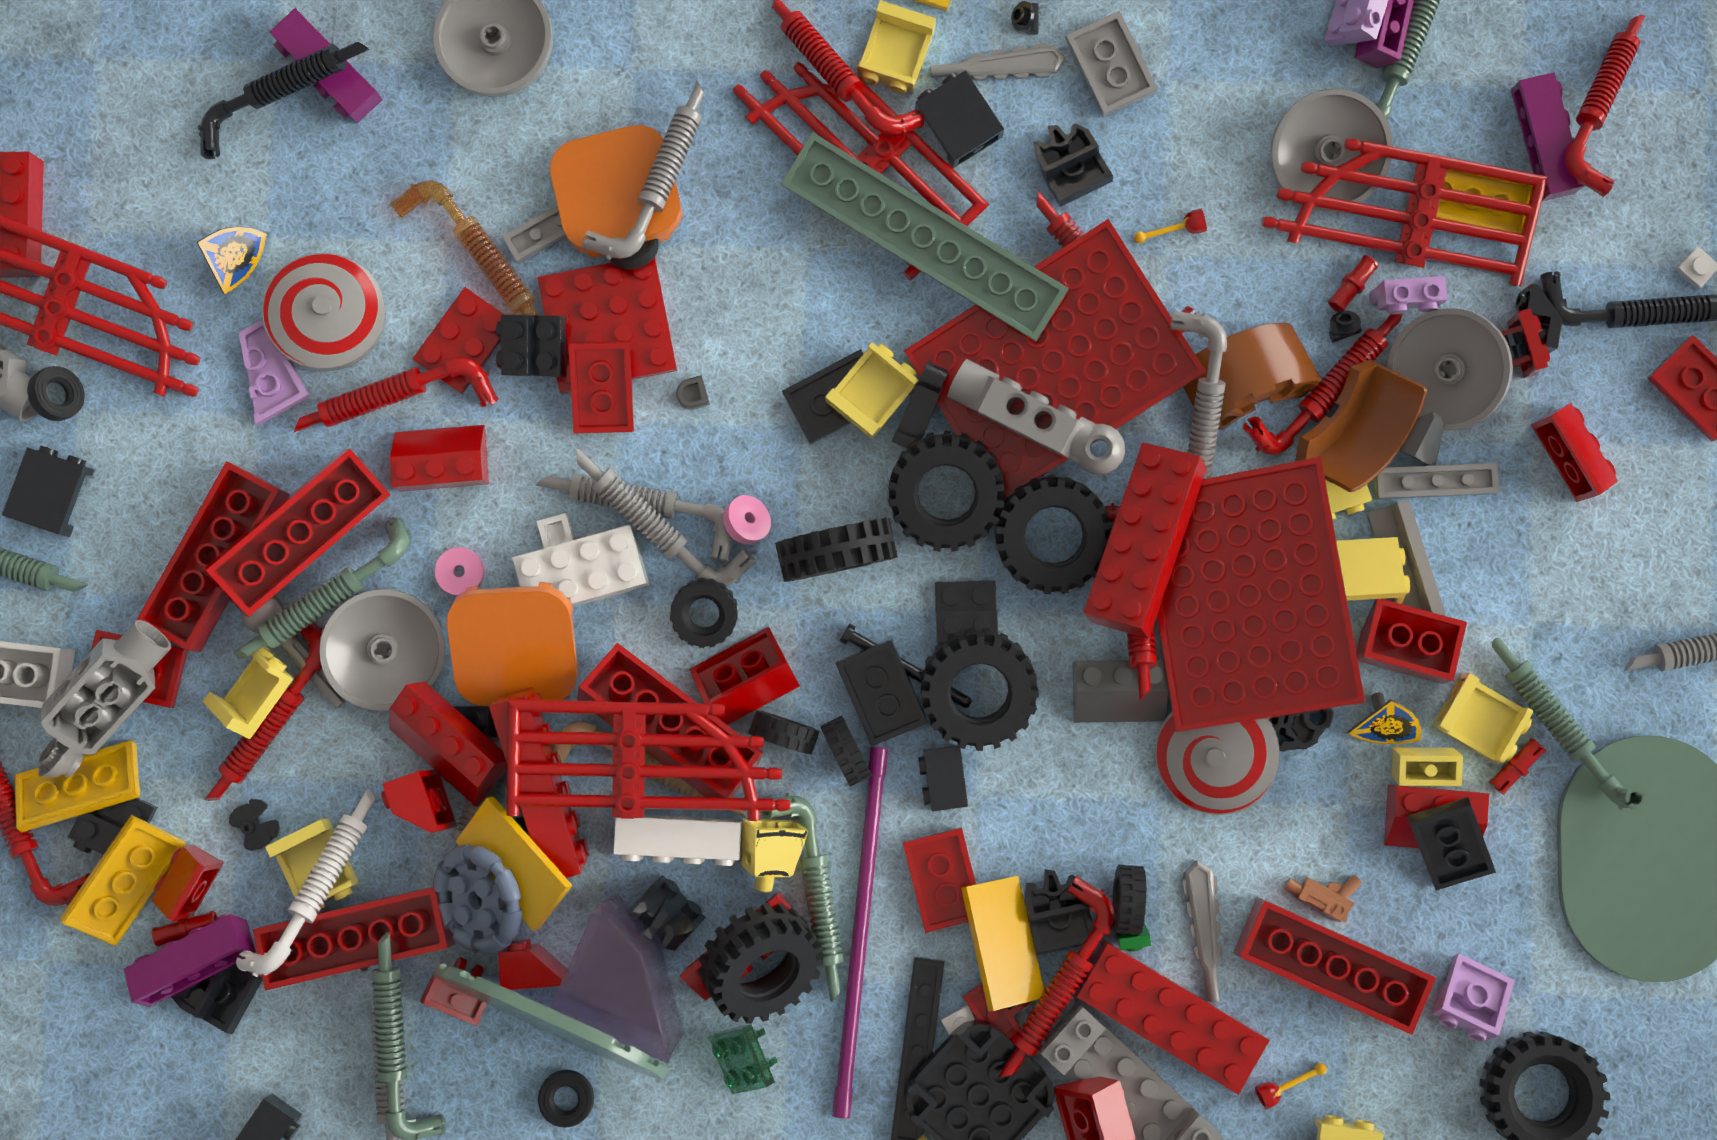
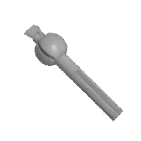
(293, 647)

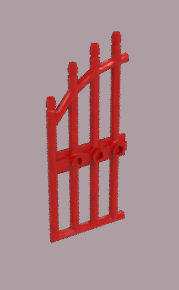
(878, 155)
(1421, 208)
(61, 296)
(629, 759)

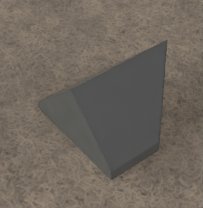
(1425, 439)

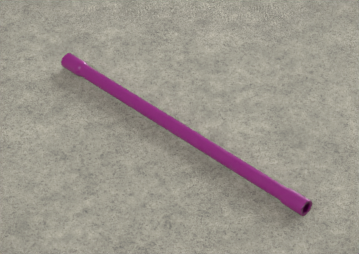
(843, 1090)

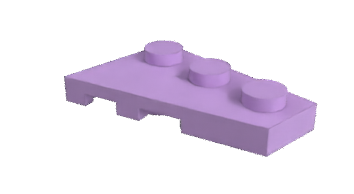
(272, 377)

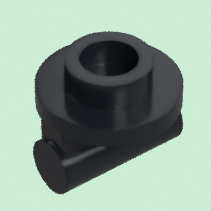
(1026, 17)
(1344, 325)

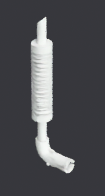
(313, 893)

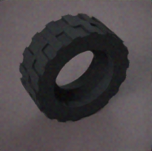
(699, 635)
(784, 732)
(845, 751)
(1129, 899)

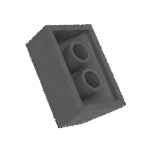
(1111, 693)

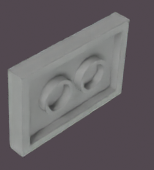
(1111, 64)

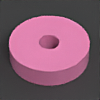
(754, 511)
(446, 567)

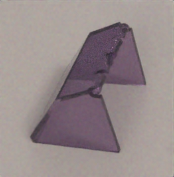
(622, 983)

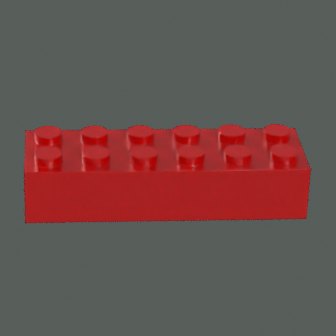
(296, 532)
(1145, 540)
(185, 599)
(628, 679)
(549, 827)
(350, 937)
(1334, 965)
(1171, 1017)

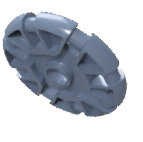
(488, 924)

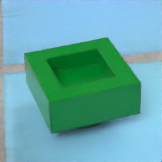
(1133, 942)

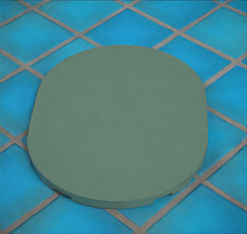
(1643, 878)
(551, 1021)

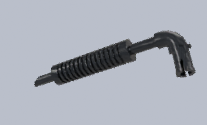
(274, 87)
(1632, 312)

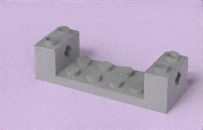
(1088, 1049)

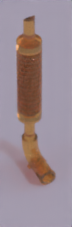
(475, 241)

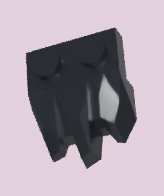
(1071, 163)
(666, 913)
(1055, 916)
(220, 997)

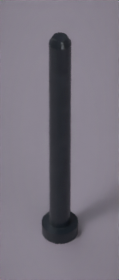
(912, 670)

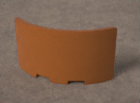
(1259, 367)
(1367, 428)

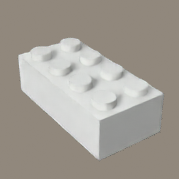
(587, 566)
(32, 672)
(679, 837)

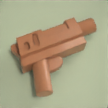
(1330, 899)

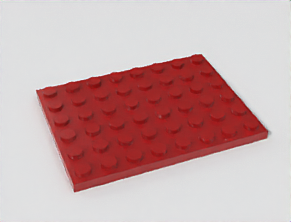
(1099, 355)
(1258, 603)

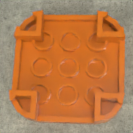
(600, 183)
(512, 643)

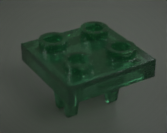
(742, 1059)

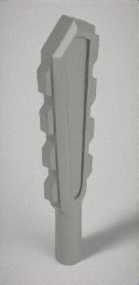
(1020, 62)
(1203, 907)

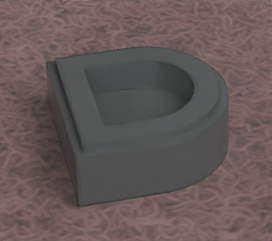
(692, 393)

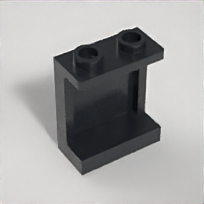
(959, 118)
(46, 490)

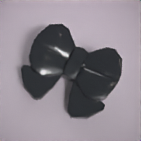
(256, 834)

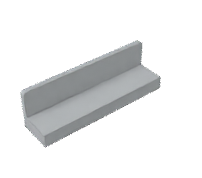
(1400, 522)

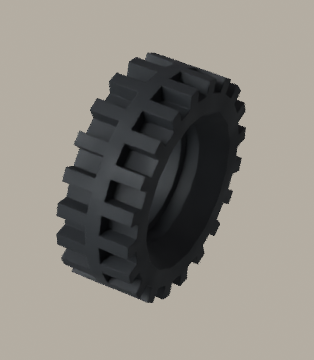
(950, 451)
(1027, 502)
(836, 549)
(976, 649)
(745, 942)
(1582, 1076)

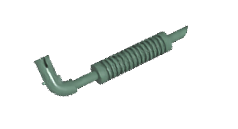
(1400, 71)
(35, 572)
(328, 595)
(1563, 727)
(818, 891)
(390, 1048)

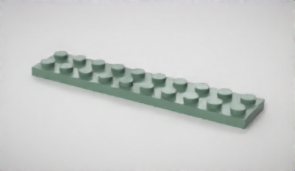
(924, 237)

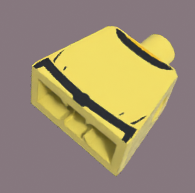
(771, 849)

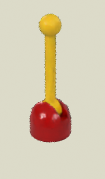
(1193, 222)
(1270, 1093)

